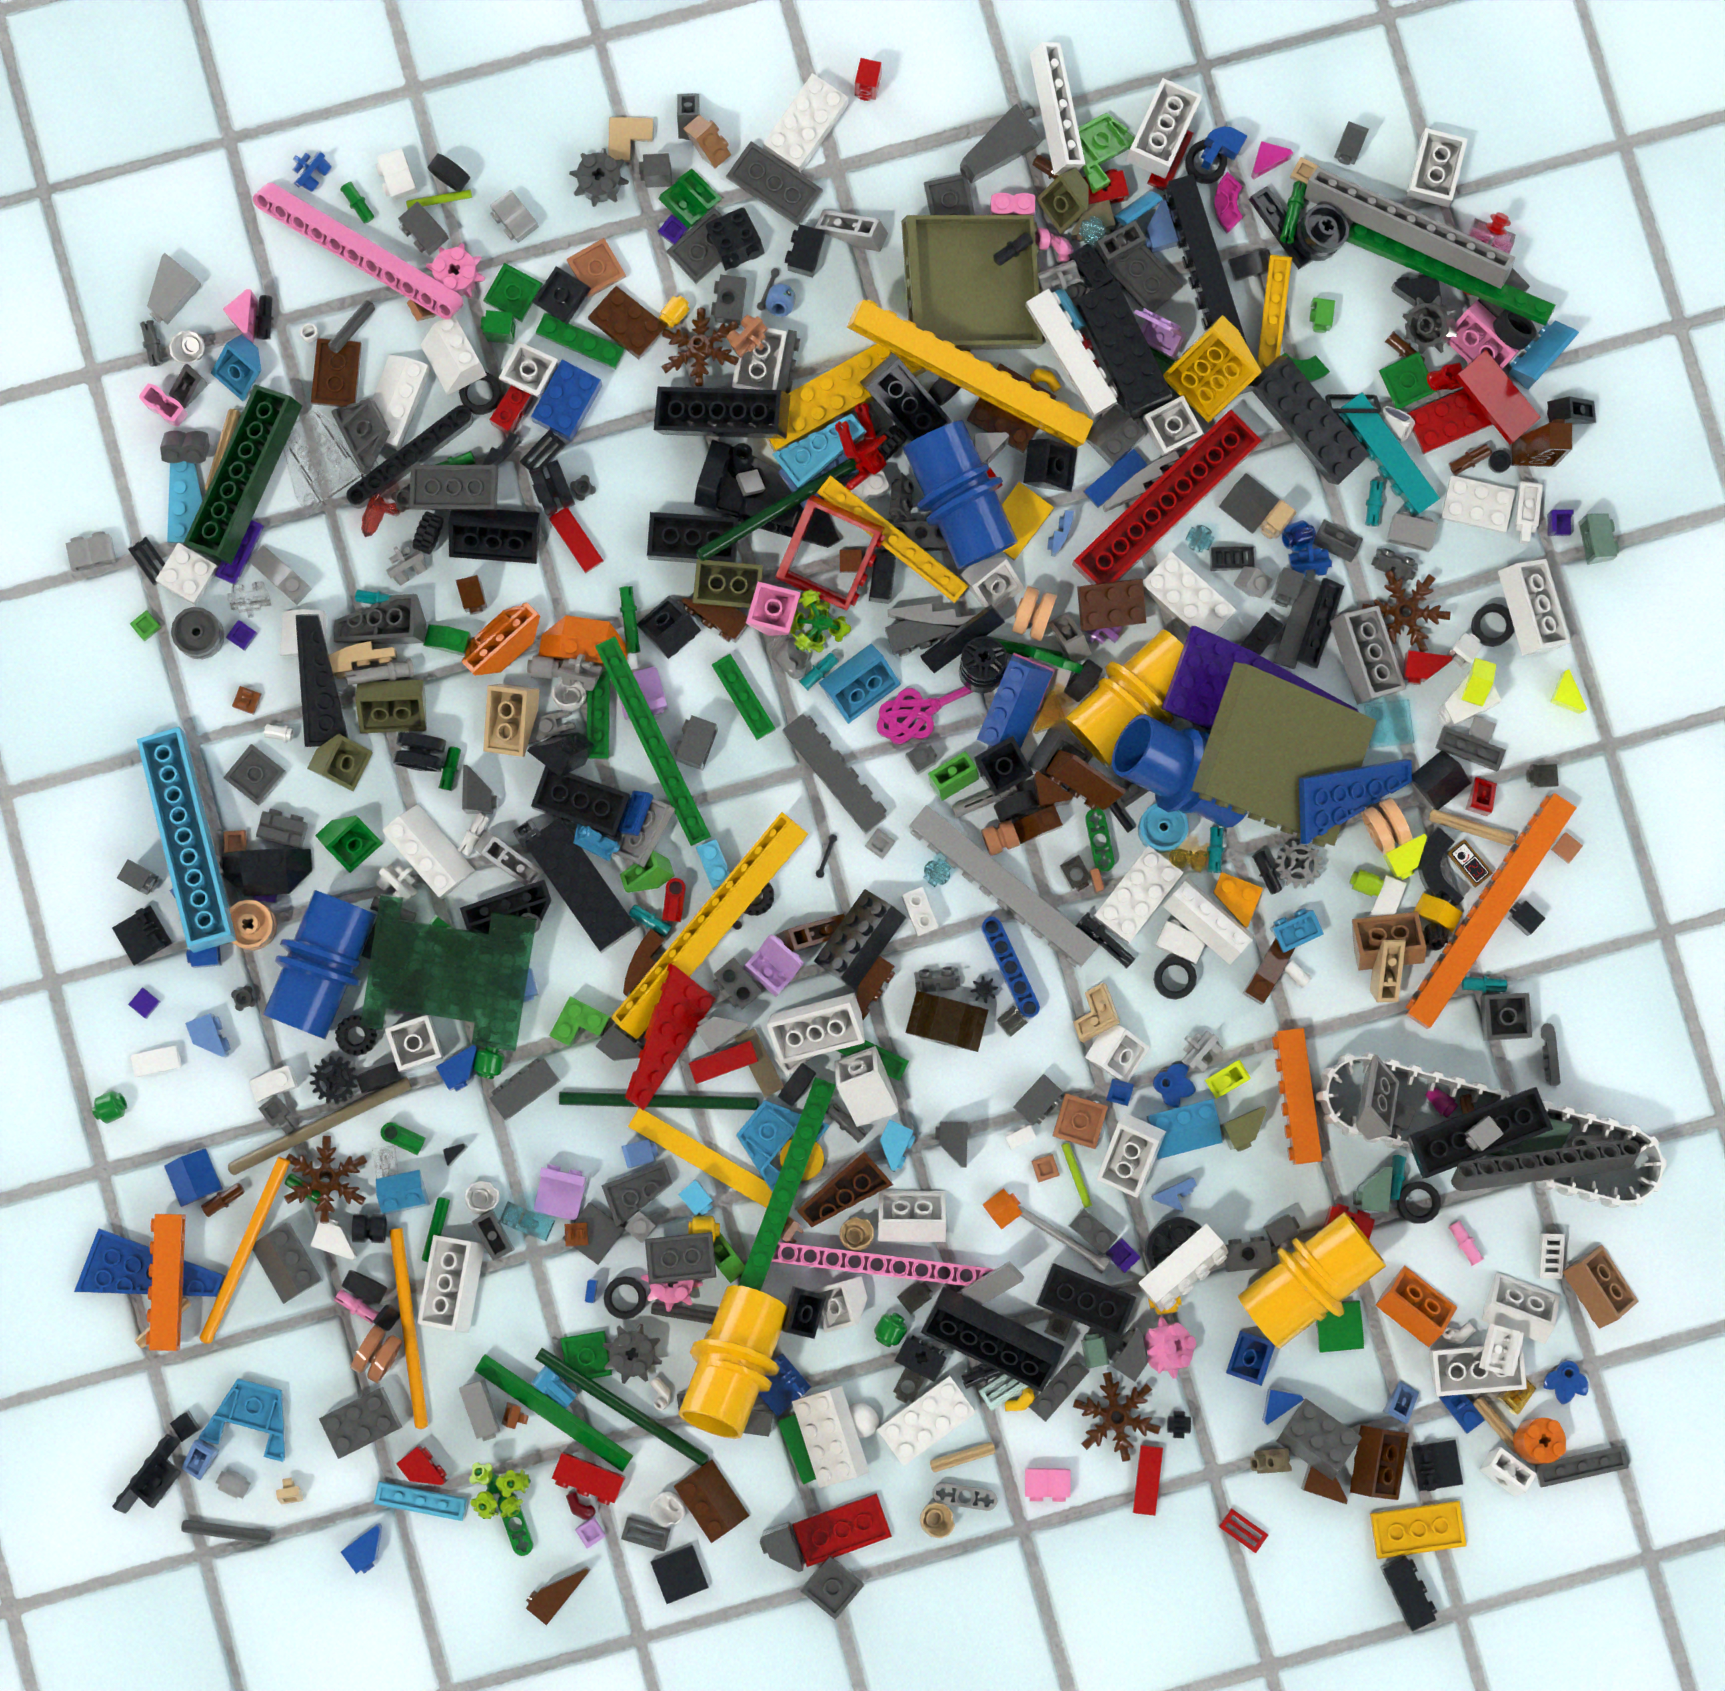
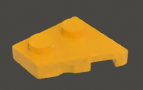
(1238, 897)

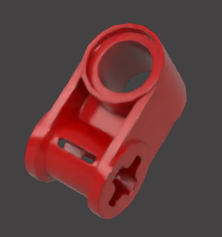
(1445, 377)

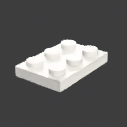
(1478, 504)

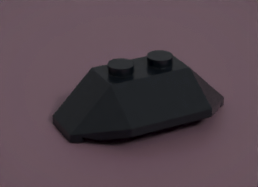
(267, 870)
(526, 899)

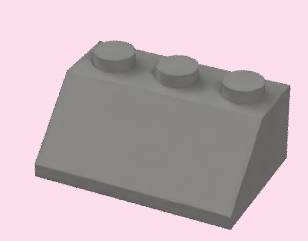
(1377, 1100)

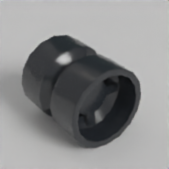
(369, 1228)

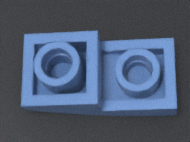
(1057, 541)

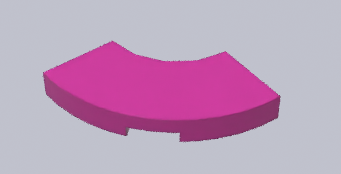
(1226, 202)

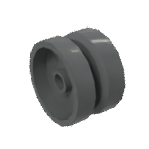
(210, 636)

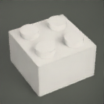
(1172, 426)
(186, 574)
(414, 1043)

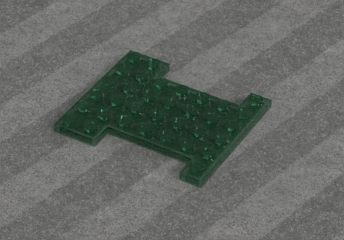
(450, 973)

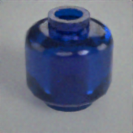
(1297, 535)

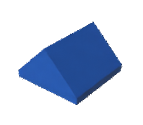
(193, 1177)
(1250, 1358)

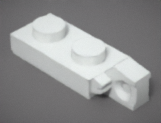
(1528, 509)

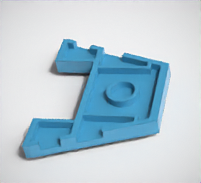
(767, 1134)
(254, 1408)

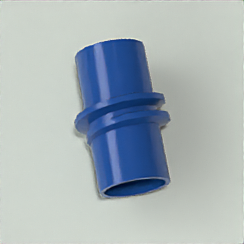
(959, 494)
(1167, 765)
(319, 964)

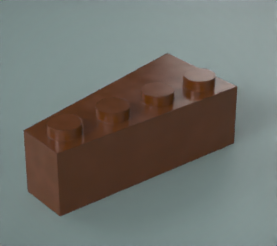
(1544, 445)
(845, 1188)

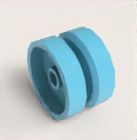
(1159, 840)

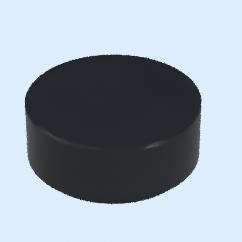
(1499, 461)

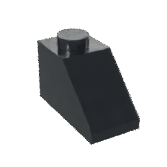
(1572, 410)

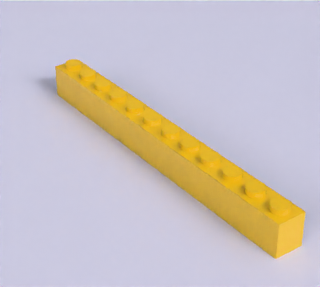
(970, 373)
(712, 920)

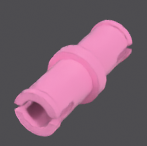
(1466, 1243)
(356, 1306)

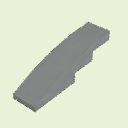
(1135, 485)
(925, 614)

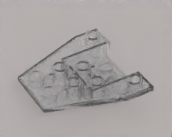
(319, 461)

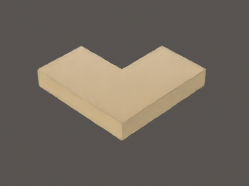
(623, 131)
(1102, 1014)

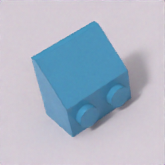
(401, 1192)

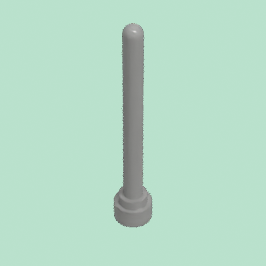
(1099, 1261)

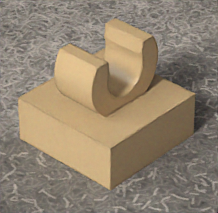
(289, 1493)

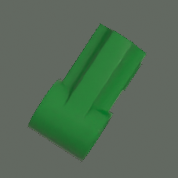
(405, 1138)

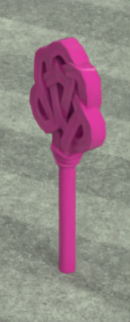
(917, 703)

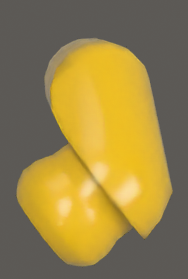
(1045, 376)
(1023, 1401)

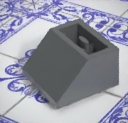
(1131, 1357)

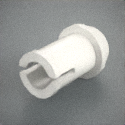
(278, 732)
(1297, 974)

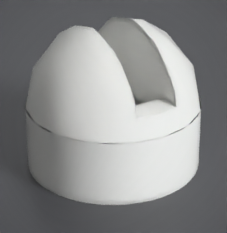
(309, 332)

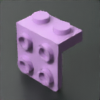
(1161, 332)
(651, 687)
(774, 965)
(560, 1192)

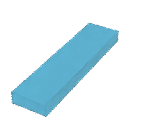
(420, 1501)

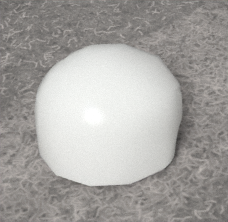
(187, 347)
(569, 697)
(481, 1197)
(864, 1419)
(667, 1509)

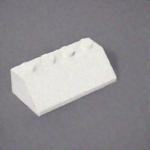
(399, 395)
(428, 851)
(1208, 921)
(816, 1028)
(451, 1284)
(1458, 1372)

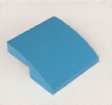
(1137, 208)

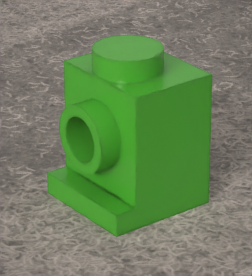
(1322, 314)

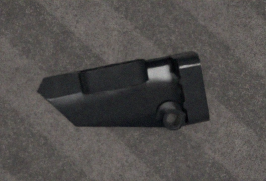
(720, 492)

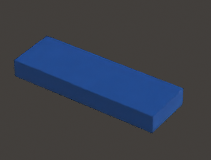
(1114, 478)

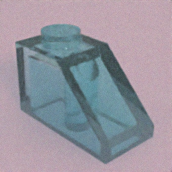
(527, 1221)

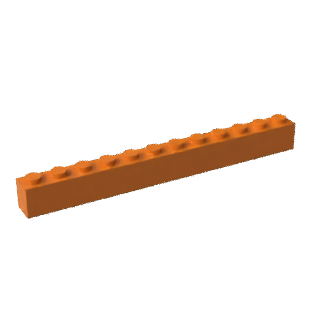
(1490, 910)

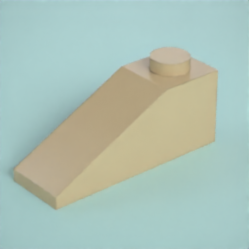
(1388, 971)

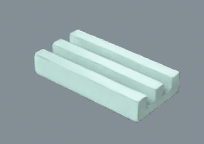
(1003, 1398)

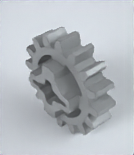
(1305, 873)

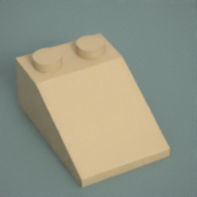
(509, 718)

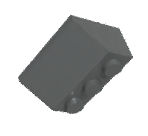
(286, 1262)
(782, 1546)

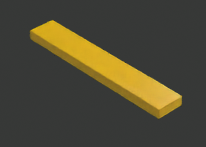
(1273, 310)

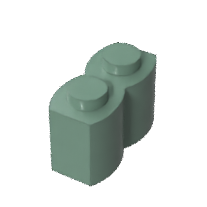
(1094, 1350)

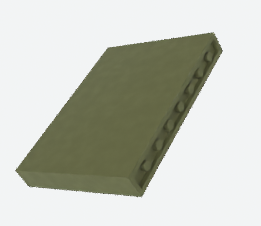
(1269, 739)

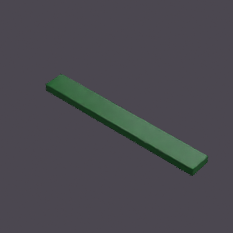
(553, 1413)

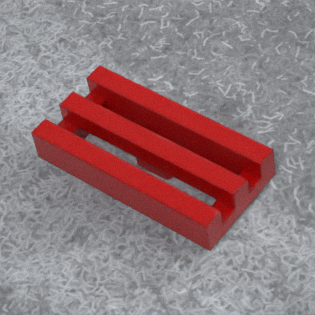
(1227, 1519)

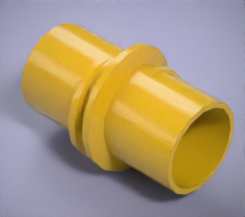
(1128, 692)
(1311, 1280)
(733, 1362)

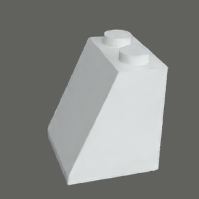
(1456, 711)
(865, 1086)

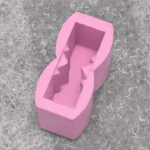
(1012, 205)
(161, 404)
(1047, 1483)

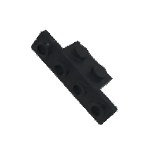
(152, 1479)

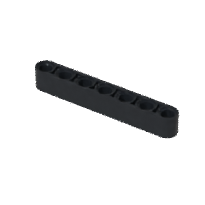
(414, 446)

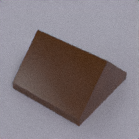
(1049, 793)

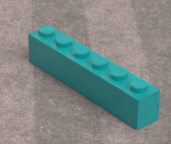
(1389, 456)

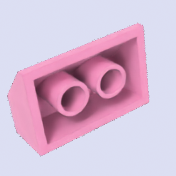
(1477, 335)

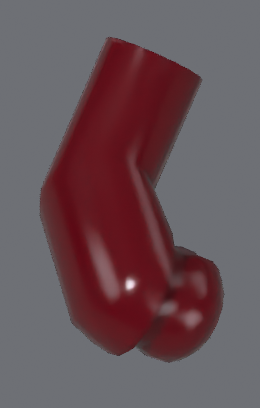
(579, 1510)

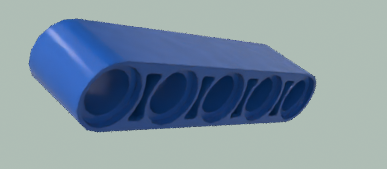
(1010, 956)

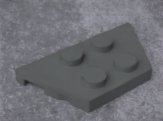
(363, 431)

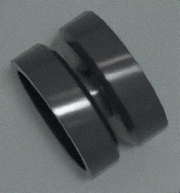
(1321, 232)
(551, 487)
(420, 751)

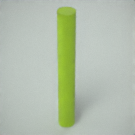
(443, 198)
(1080, 1185)

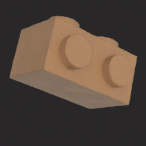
(707, 141)

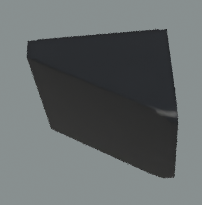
(452, 1153)
(387, 1317)
(185, 1426)

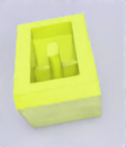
(1479, 682)
(1567, 694)

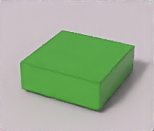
(145, 625)

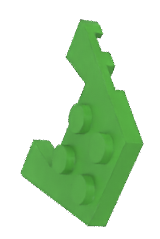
(1101, 141)

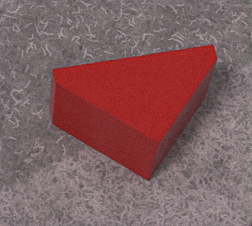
(1481, 797)

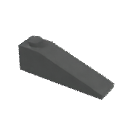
(389, 622)

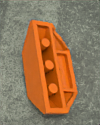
(578, 636)
(502, 640)

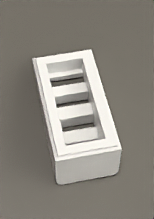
(1560, 1238)

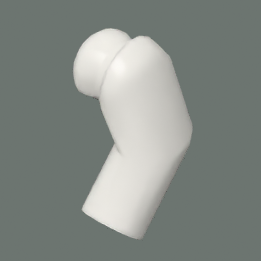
(1458, 1336)
(663, 1394)

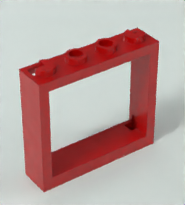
(802, 583)

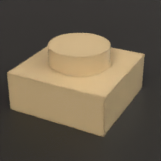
(1303, 170)

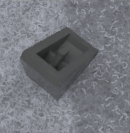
(187, 386)

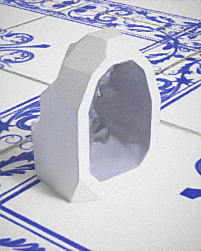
(1398, 422)

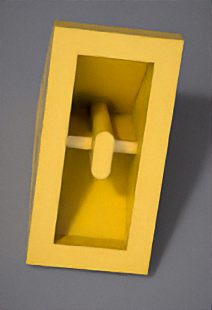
(1438, 911)

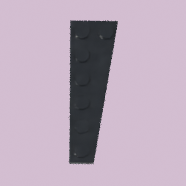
(319, 694)

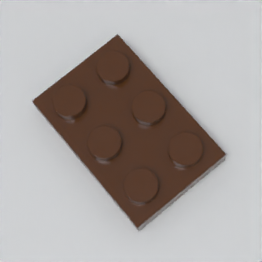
(627, 322)
(336, 374)
(1111, 604)

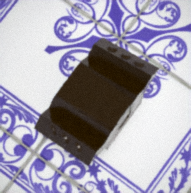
(947, 1021)

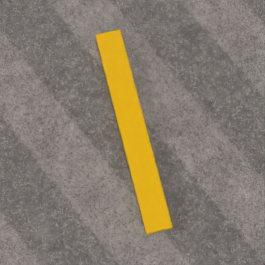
(896, 541)
(701, 1157)

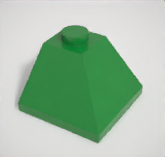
(349, 841)

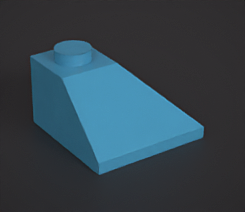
(238, 366)

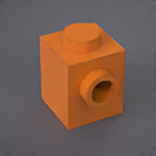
(1003, 1208)

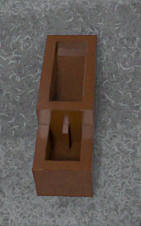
(641, 961)

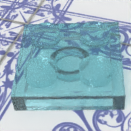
(1392, 724)

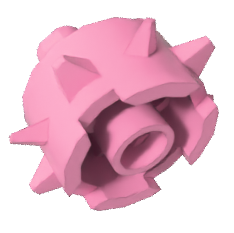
(460, 260)
(671, 1295)
(1169, 1347)

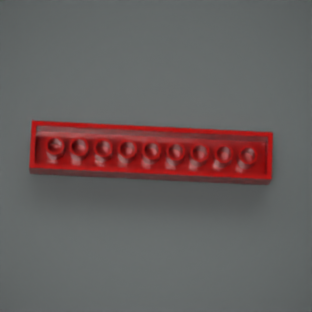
(1167, 501)

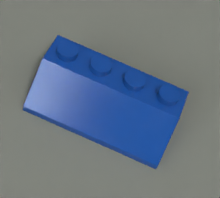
(1015, 702)

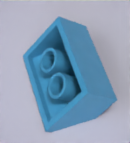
(1542, 353)
(859, 683)
(1187, 1128)

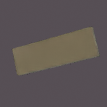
(763, 1070)

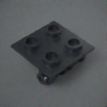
(142, 935)
(1437, 1465)

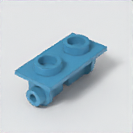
(595, 842)

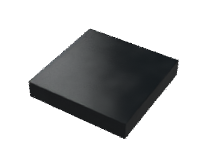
(561, 295)
(679, 1574)

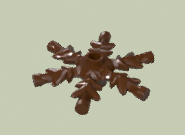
(700, 347)
(1412, 604)
(328, 1172)
(1125, 1418)

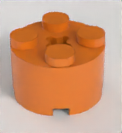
(1551, 1444)

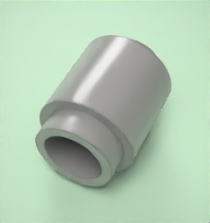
(543, 667)
(232, 1484)

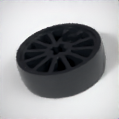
(1174, 1223)

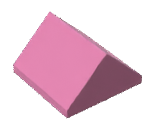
(243, 313)
(773, 609)

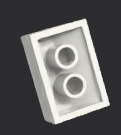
(451, 355)
(912, 1216)
(1521, 1307)

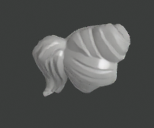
(787, 655)

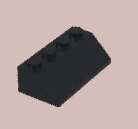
(494, 535)

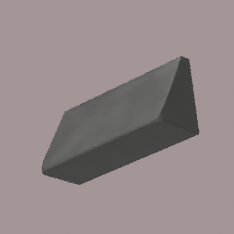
(1337, 541)

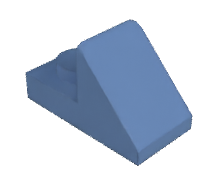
(1169, 1196)

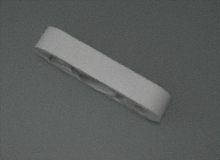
(982, 1493)

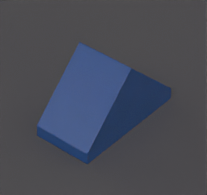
(1279, 1403)

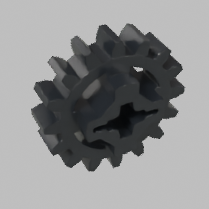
(332, 1090)

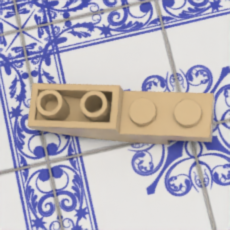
(359, 654)

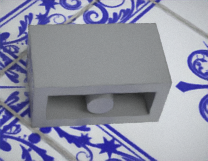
(1412, 532)

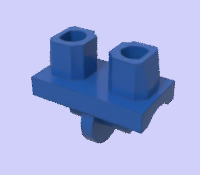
(317, 163)
(1310, 559)

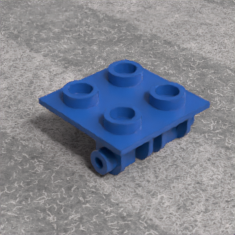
(785, 1386)

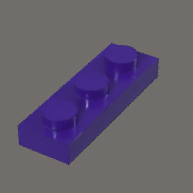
(232, 572)

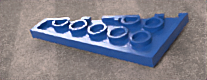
(1342, 794)
(123, 1268)

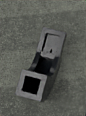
(1430, 867)

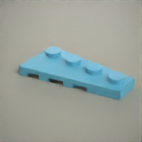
(811, 455)
(183, 500)

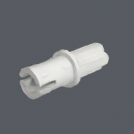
(473, 834)

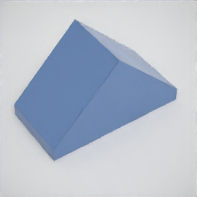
(1401, 1402)
(199, 1458)

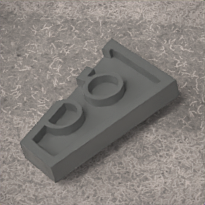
(635, 1191)

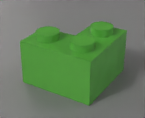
(577, 1016)

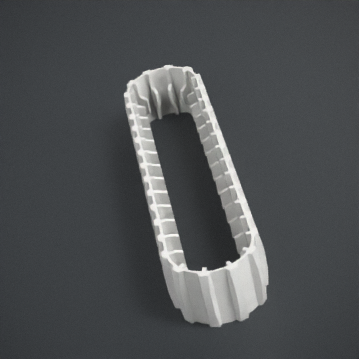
(1647, 1143)

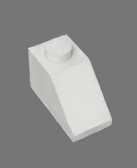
(1465, 650)
(273, 1083)
(333, 1239)

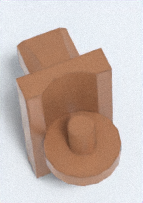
(750, 337)

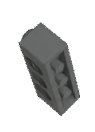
(931, 542)

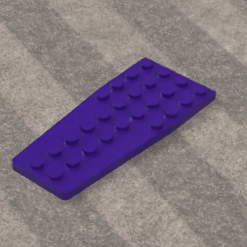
(1205, 671)

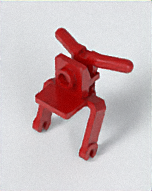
(865, 452)

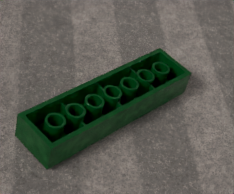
(243, 474)

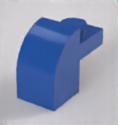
(1224, 141)

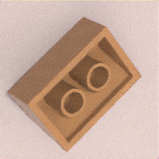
(1371, 931)
(1600, 1287)

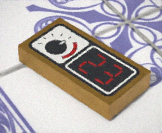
(1469, 863)

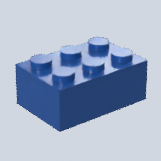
(566, 400)

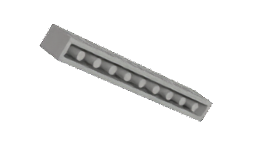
(1410, 228)
(1004, 886)

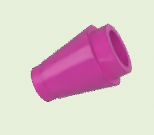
(1442, 1102)

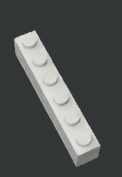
(1057, 107)
(1071, 353)

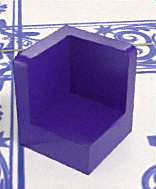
(1559, 522)
(1122, 1255)

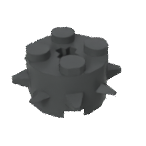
(607, 185)
(1418, 323)
(625, 1342)

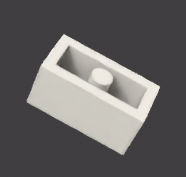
(1020, 1137)

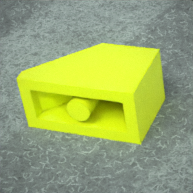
(1405, 857)

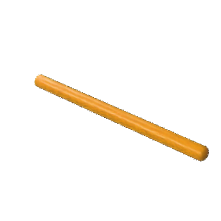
(244, 1250)
(408, 1328)

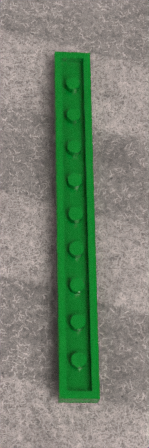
(1506, 297)
(652, 740)
(787, 1184)

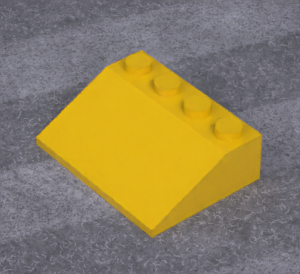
(1213, 369)

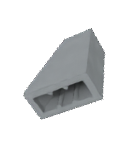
(170, 290)
(480, 1409)

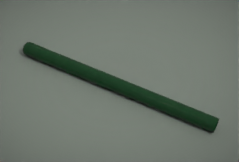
(773, 511)
(660, 1101)
(622, 1407)

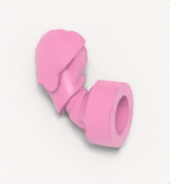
(1061, 245)

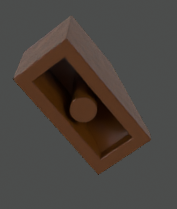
(472, 594)
(1037, 824)
(1321, 1485)

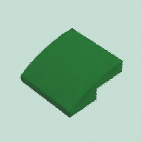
(690, 198)
(1341, 1332)

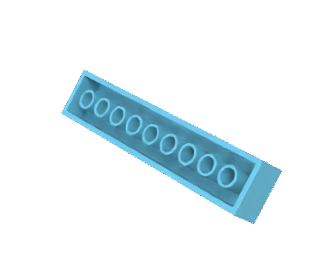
(186, 840)

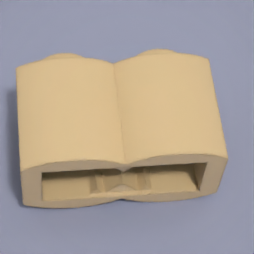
(1277, 520)

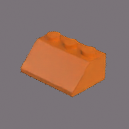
(1416, 1306)

